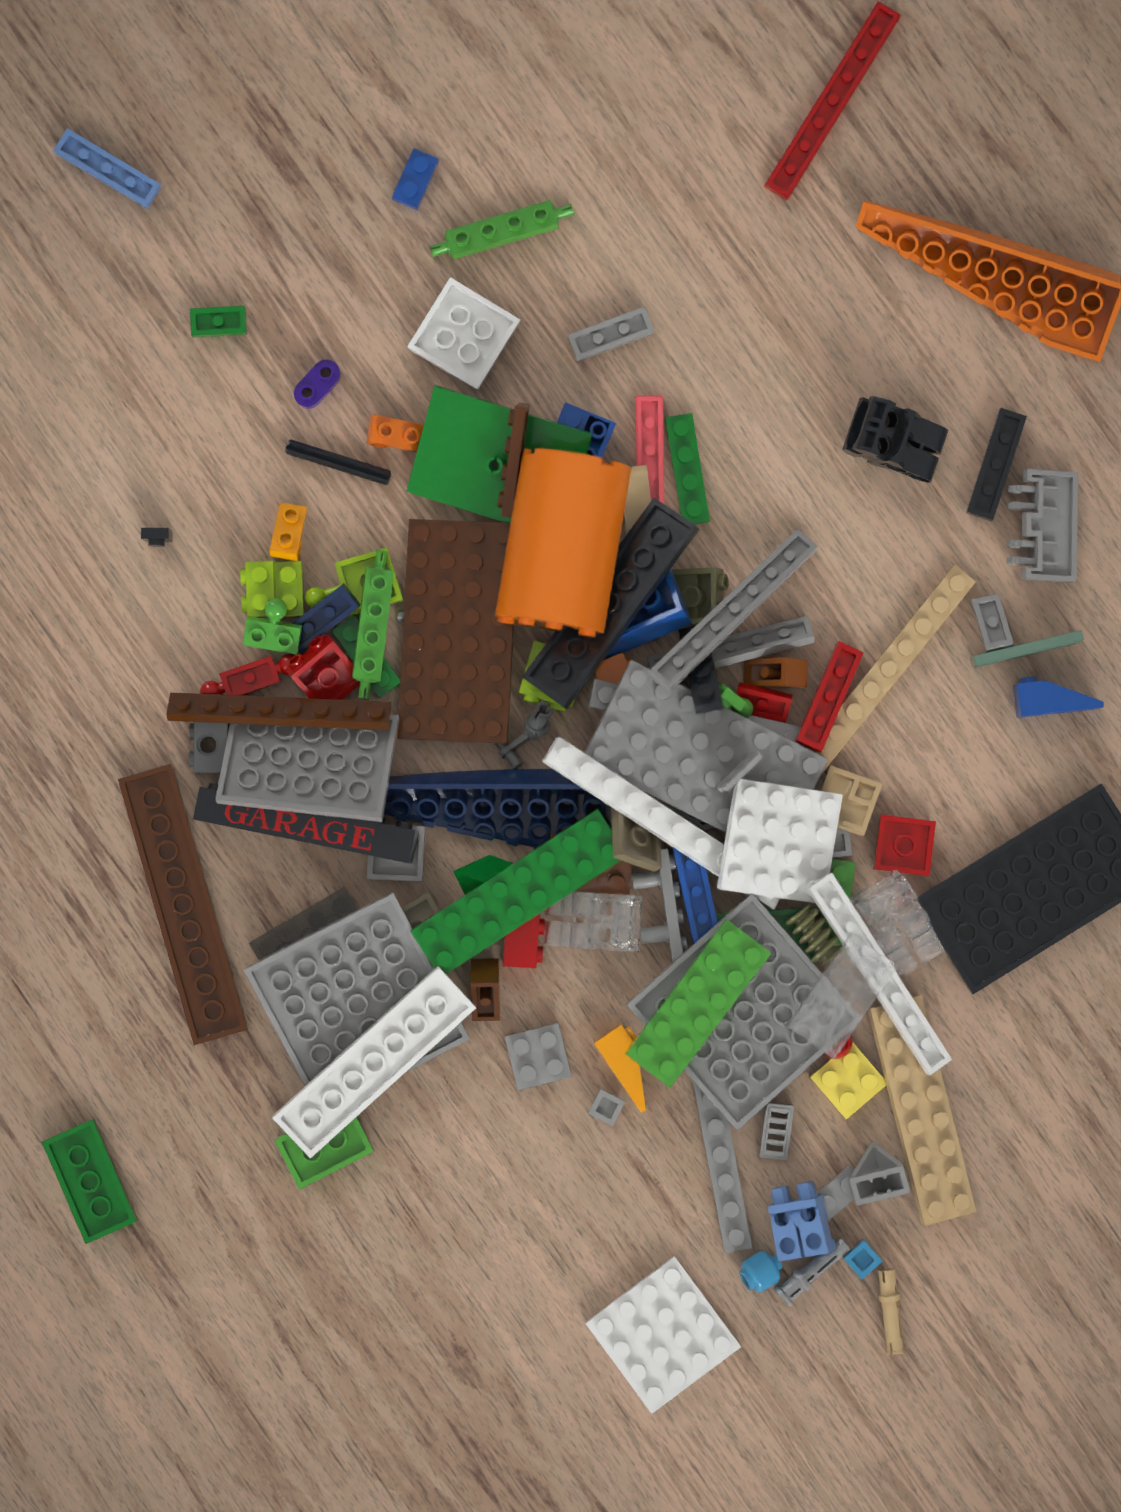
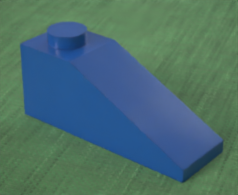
(1047, 698)

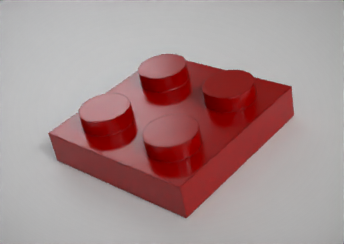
(904, 845)

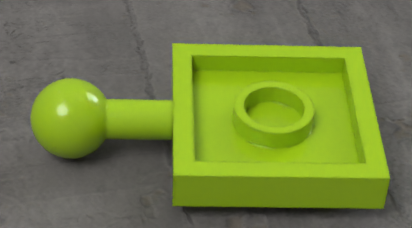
(352, 573)

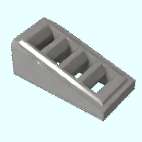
(788, 1109)

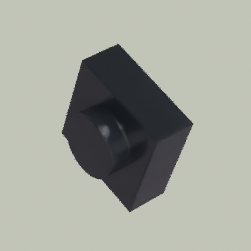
(156, 536)

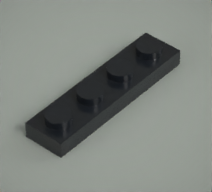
(996, 464)
(704, 683)

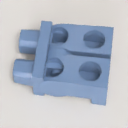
(800, 1224)

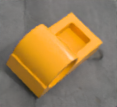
(288, 532)

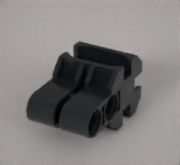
(899, 438)

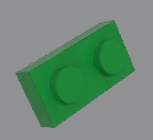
(218, 321)

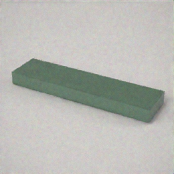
(1027, 649)

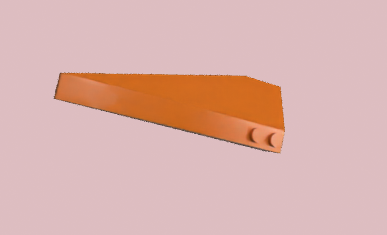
(1038, 290)

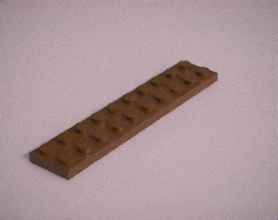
(183, 904)

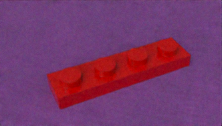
(829, 697)

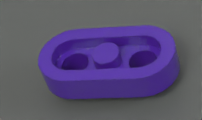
(319, 385)

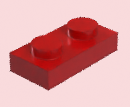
(766, 702)

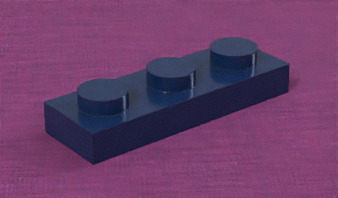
(326, 614)

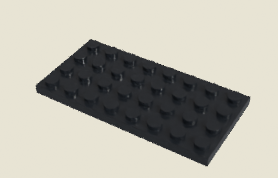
(1030, 890)

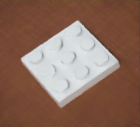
(463, 334)

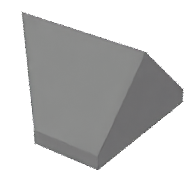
(878, 1176)

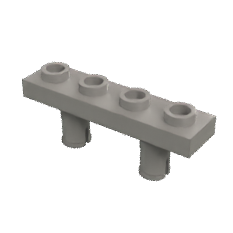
(674, 917)

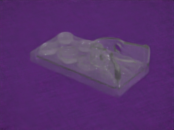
(842, 996)

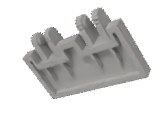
(1051, 525)

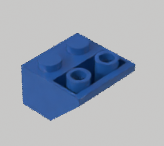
(591, 423)

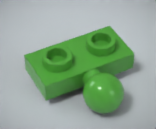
(272, 633)
(738, 705)

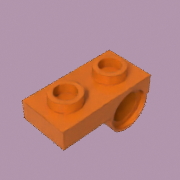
(393, 433)

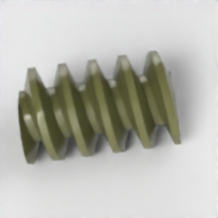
(814, 934)

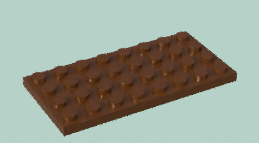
(452, 646)

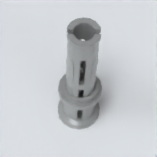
(802, 1280)

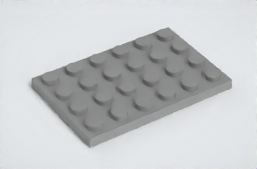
(308, 769)

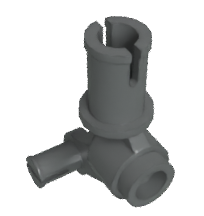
(535, 727)

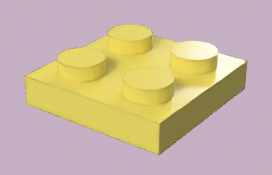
(848, 1081)

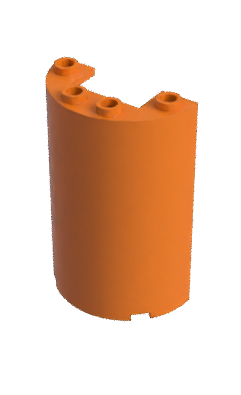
(563, 541)

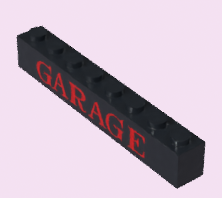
(341, 833)

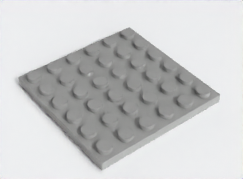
(342, 982)
(751, 1049)

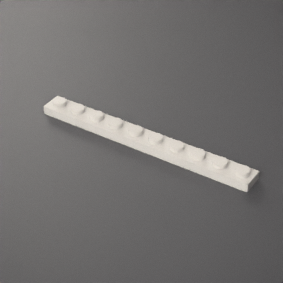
(640, 808)

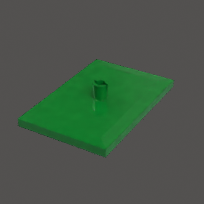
(465, 450)

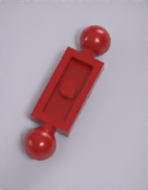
(248, 677)

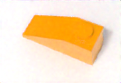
(613, 1049)

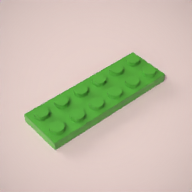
(698, 1003)

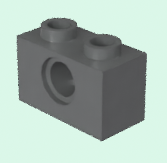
(207, 762)

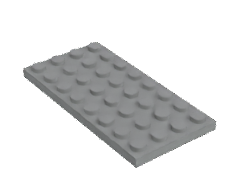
(683, 755)

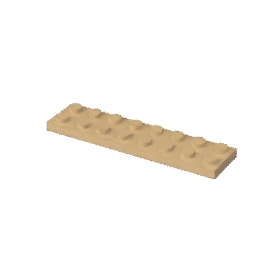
(923, 1125)

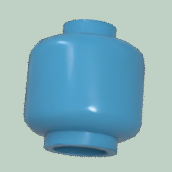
(760, 1271)

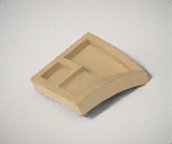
(857, 800)

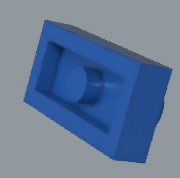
(415, 179)

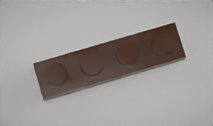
(514, 446)

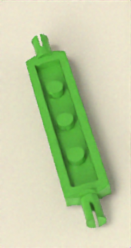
(501, 229)
(372, 624)

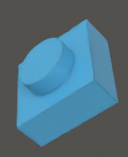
(862, 1259)

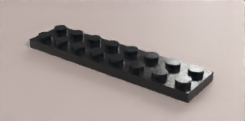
(640, 566)

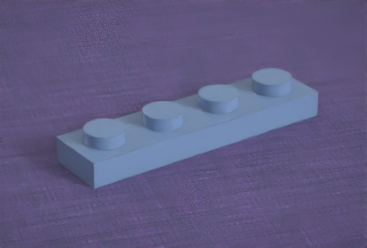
(107, 168)

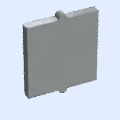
(739, 771)

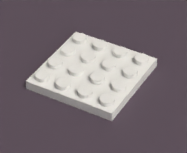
(778, 839)
(663, 1334)

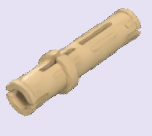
(891, 1314)

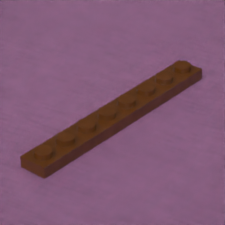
(279, 711)

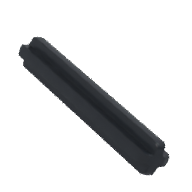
(338, 462)

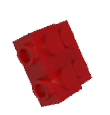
(323, 670)

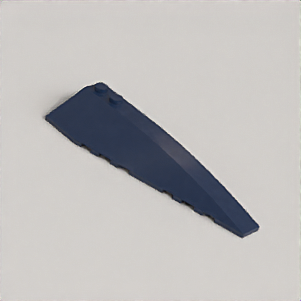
(493, 804)

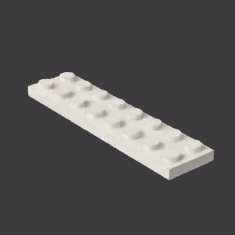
(374, 1062)

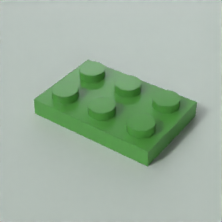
(339, 1152)

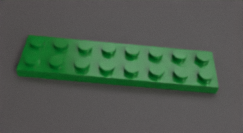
(517, 893)

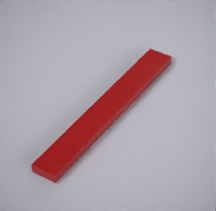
(832, 100)

